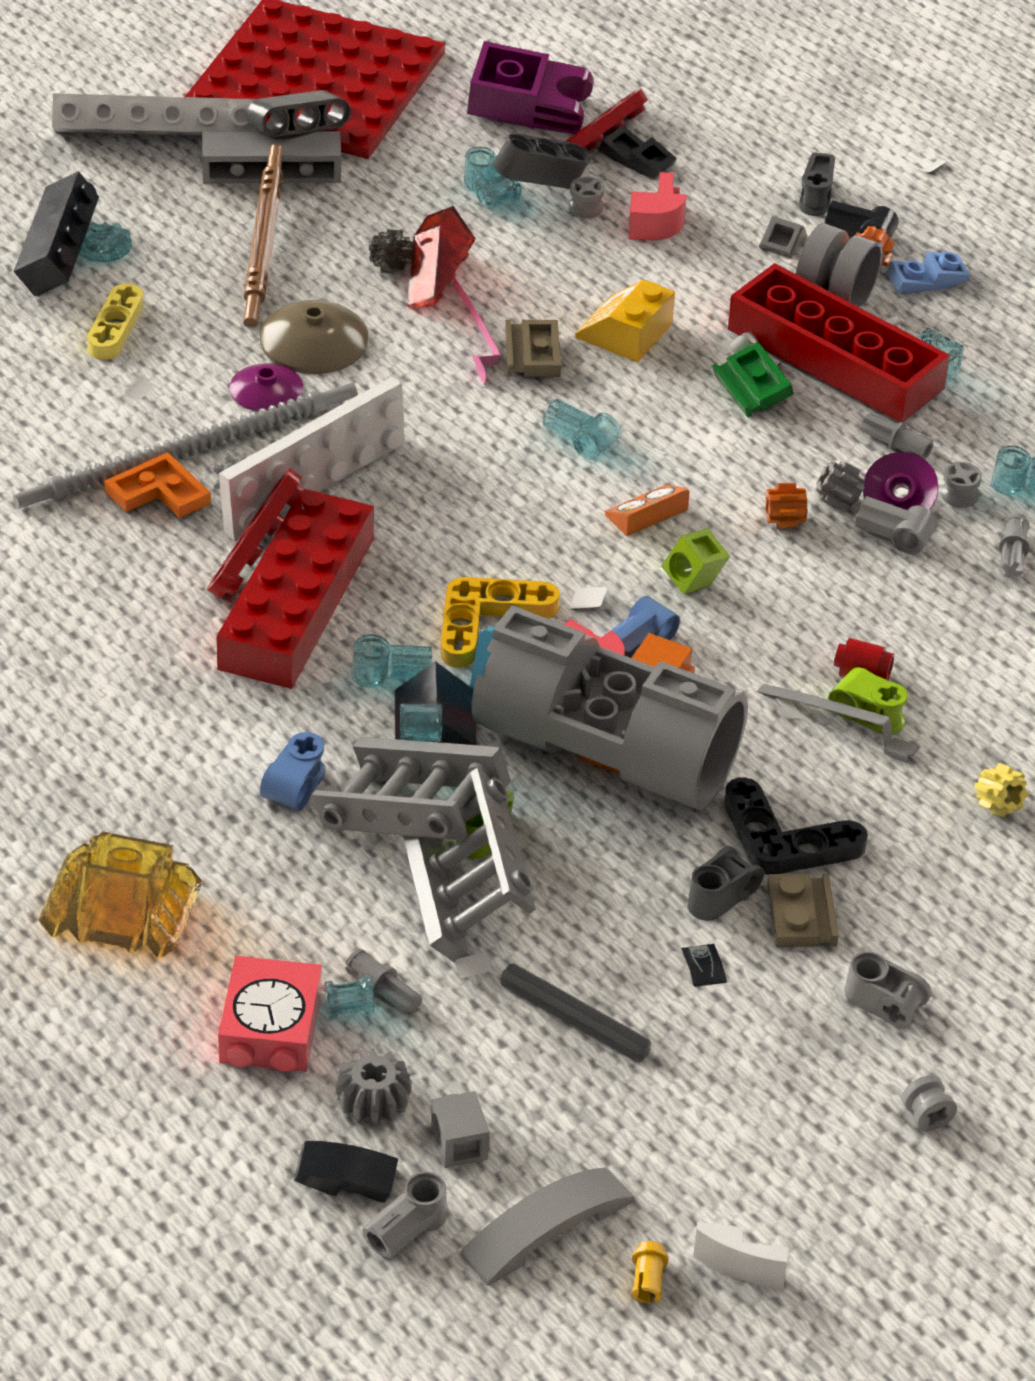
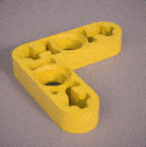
(473, 606)

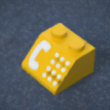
(631, 320)

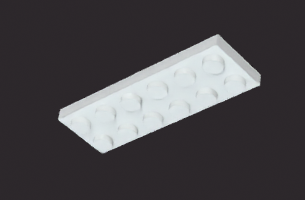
(317, 451)

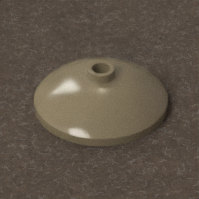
(314, 336)

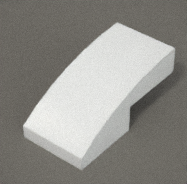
(754, 1263)

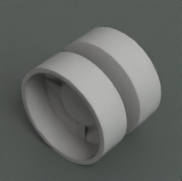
(841, 264)

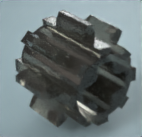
(391, 251)

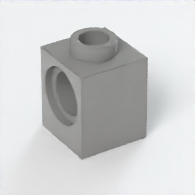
(460, 1129)

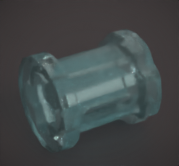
(349, 997)

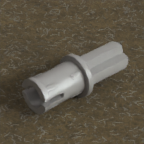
(897, 435)
(1014, 546)
(383, 981)

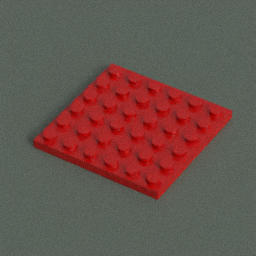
(308, 50)

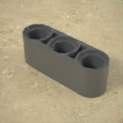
(285, 109)
(541, 161)

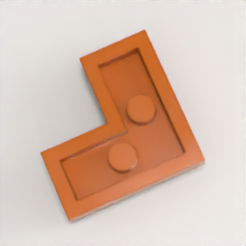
(160, 479)

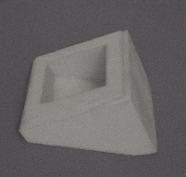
(783, 237)

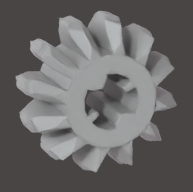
(373, 1086)

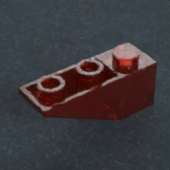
(436, 254)

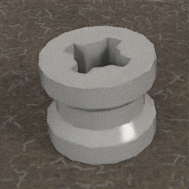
(586, 197)
(961, 484)
(929, 1103)

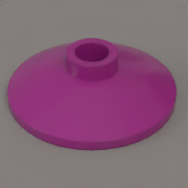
(265, 385)
(902, 471)

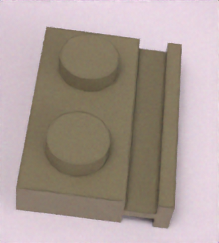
(533, 348)
(802, 910)

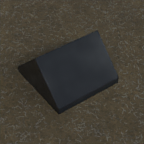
(442, 687)

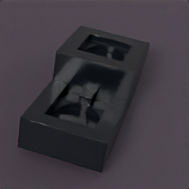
(643, 157)
(338, 1166)

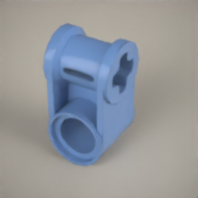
(295, 772)

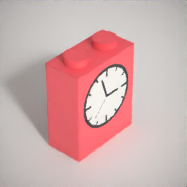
(270, 1014)

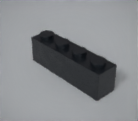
(56, 234)

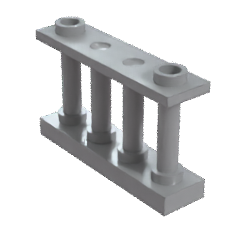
(414, 763)
(432, 868)

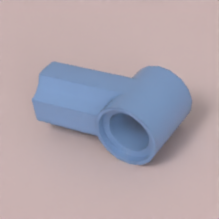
(645, 618)

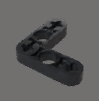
(785, 845)

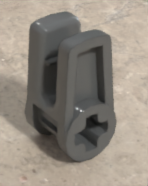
(817, 184)

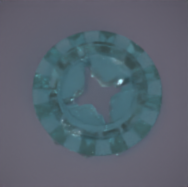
(106, 250)

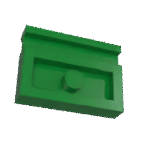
(753, 379)

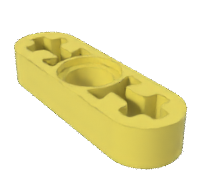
(111, 310)

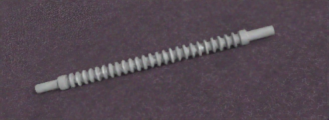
(314, 402)

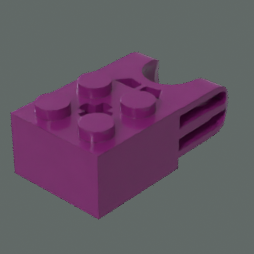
(528, 89)

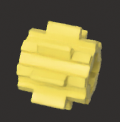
(1001, 790)

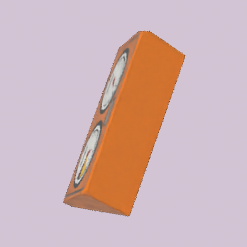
(649, 508)

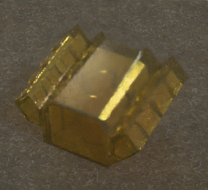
(122, 894)

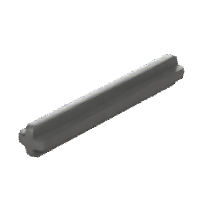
(576, 1012)

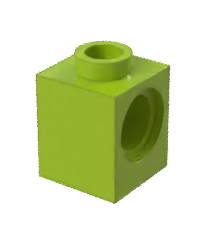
(695, 561)

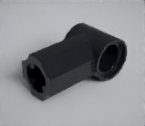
(857, 219)

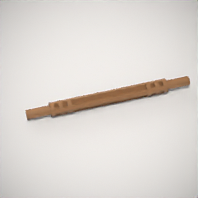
(263, 236)

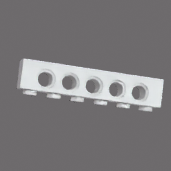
(148, 115)

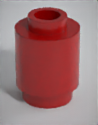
(864, 655)

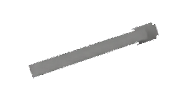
(894, 747)

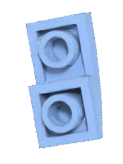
(935, 273)

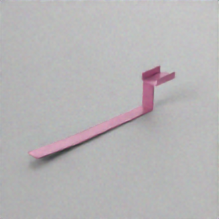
(480, 361)

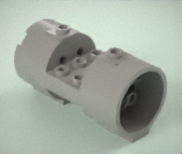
(649, 722)

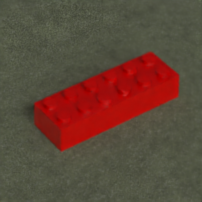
(839, 342)
(295, 588)

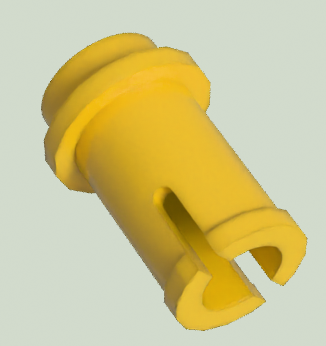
(649, 1261)

